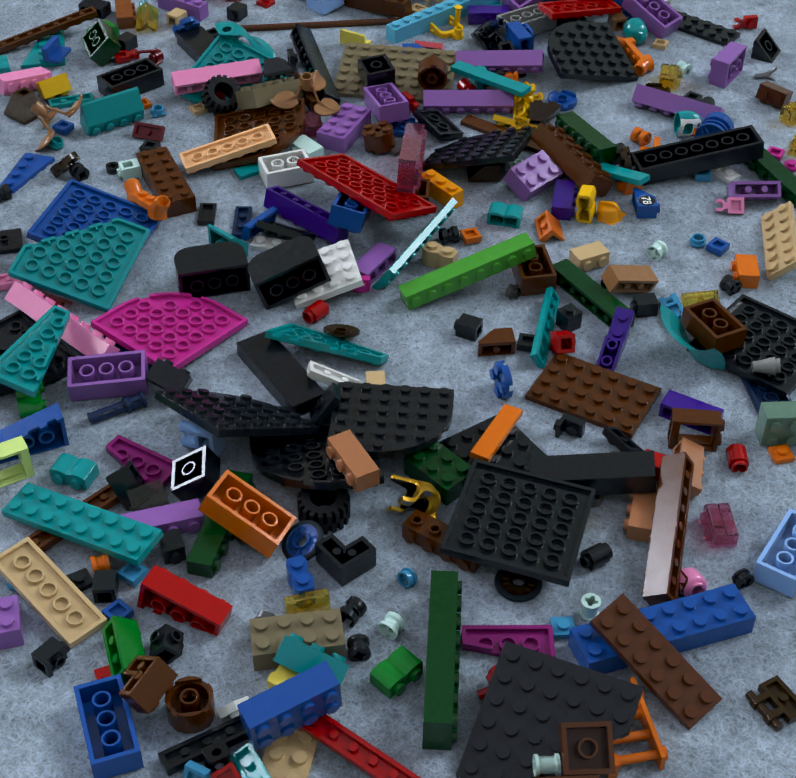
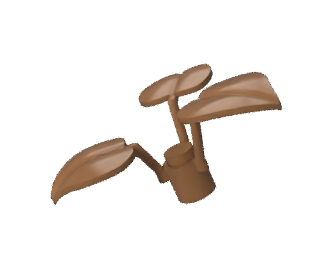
(309, 82)
(42, 112)

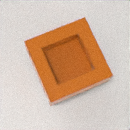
(470, 235)
(781, 454)

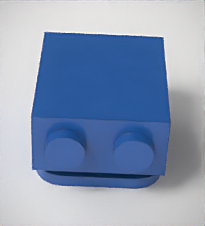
(520, 35)

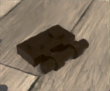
(779, 697)

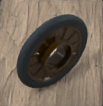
(518, 593)

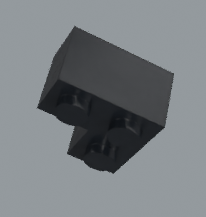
(343, 561)

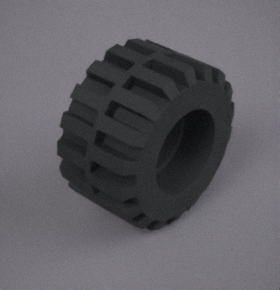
(223, 85)
(329, 517)

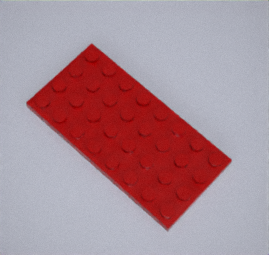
(366, 186)

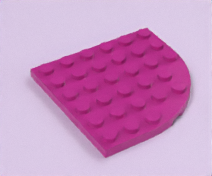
(170, 326)

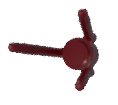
(155, 55)

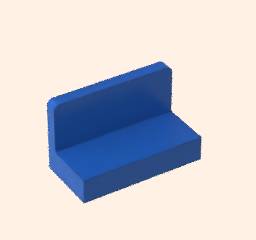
(53, 51)

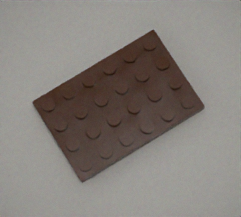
(593, 394)

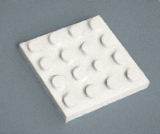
(342, 271)

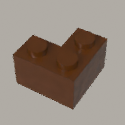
(147, 683)

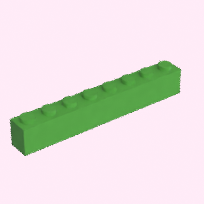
(467, 271)

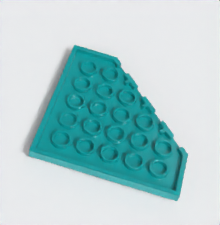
(227, 50)
(83, 263)

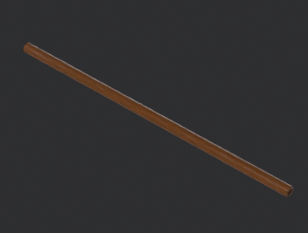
(321, 24)

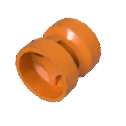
(640, 136)

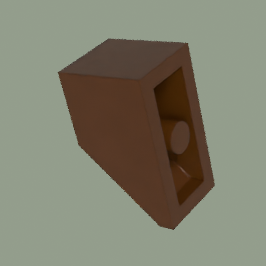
(497, 342)

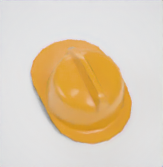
(609, 212)

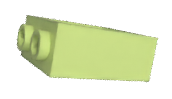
(19, 471)

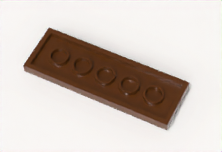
(655, 661)

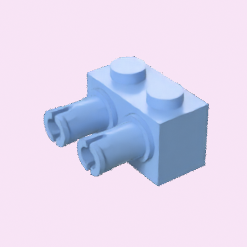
(200, 438)

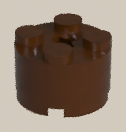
(432, 73)
(378, 137)
(190, 705)

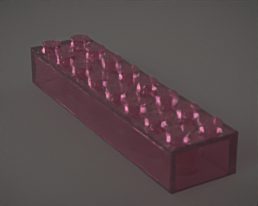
(411, 158)

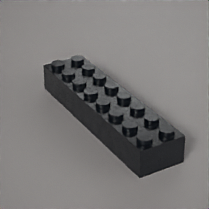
(699, 154)

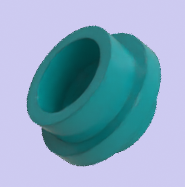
(56, 143)

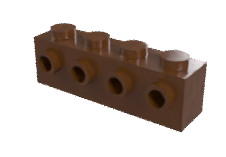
(429, 534)

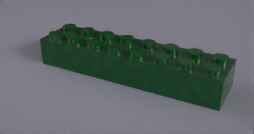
(442, 662)

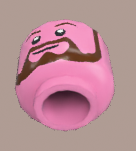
(691, 582)

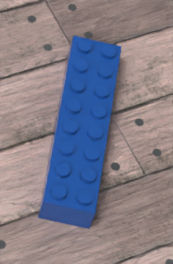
(683, 622)

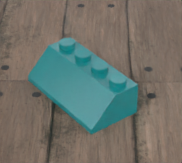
(111, 111)

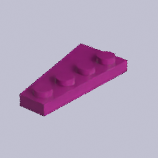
(148, 463)
(491, 638)

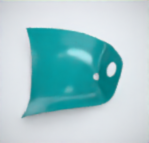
(235, 30)
(709, 358)

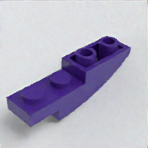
(615, 339)

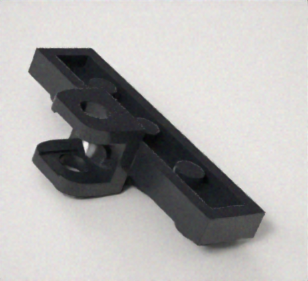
(208, 746)

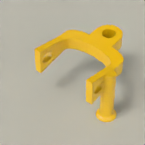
(456, 33)

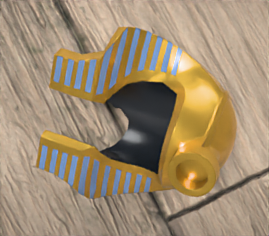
(418, 496)

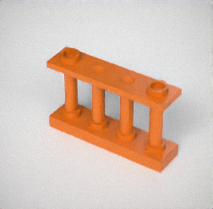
(658, 751)

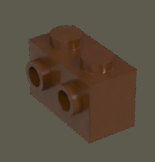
(773, 94)

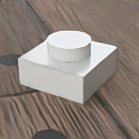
(231, 708)

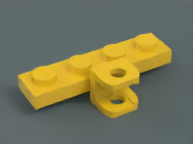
(521, 104)
(517, 122)

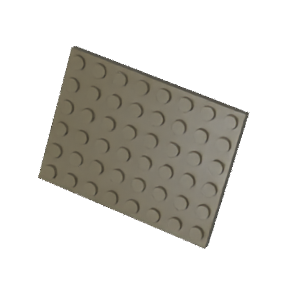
(405, 64)

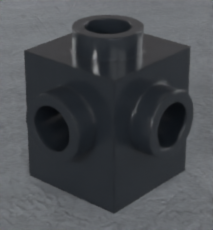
(166, 643)

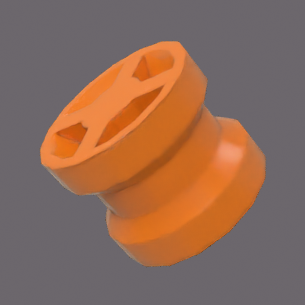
(100, 562)

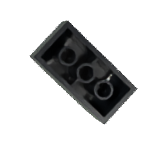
(212, 269)
(287, 271)

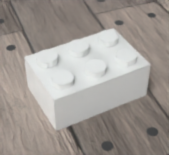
(282, 169)

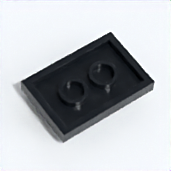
(438, 124)
(282, 230)

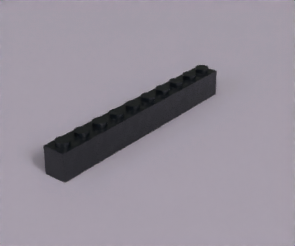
(312, 60)

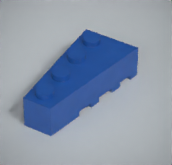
(40, 431)

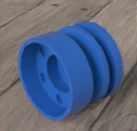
(714, 123)

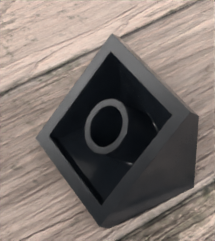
(765, 48)

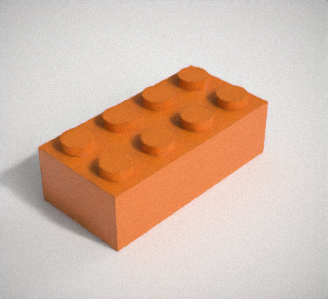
(247, 513)

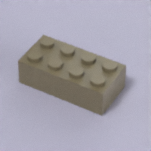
(259, 96)
(319, 627)

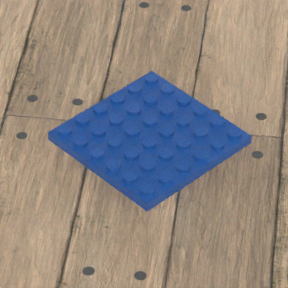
(83, 206)

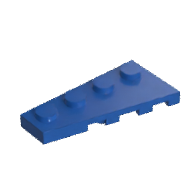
(25, 169)

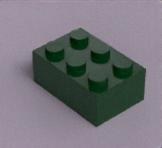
(101, 43)
(440, 468)

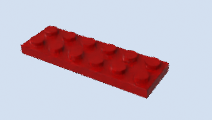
(578, 8)

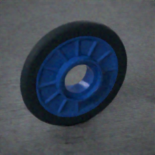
(302, 529)

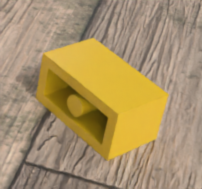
(53, 86)

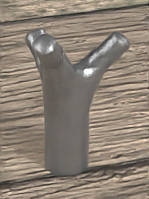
(767, 75)

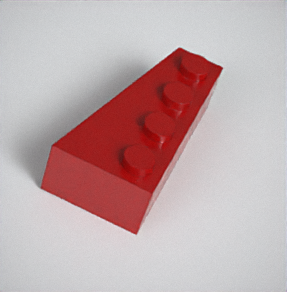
(183, 601)

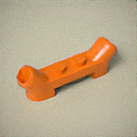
(641, 62)
(155, 206)

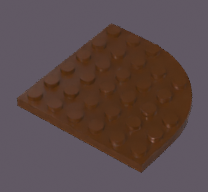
(284, 123)

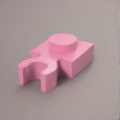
(734, 205)

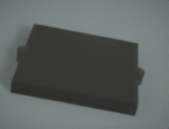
(147, 496)

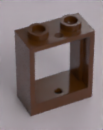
(696, 417)

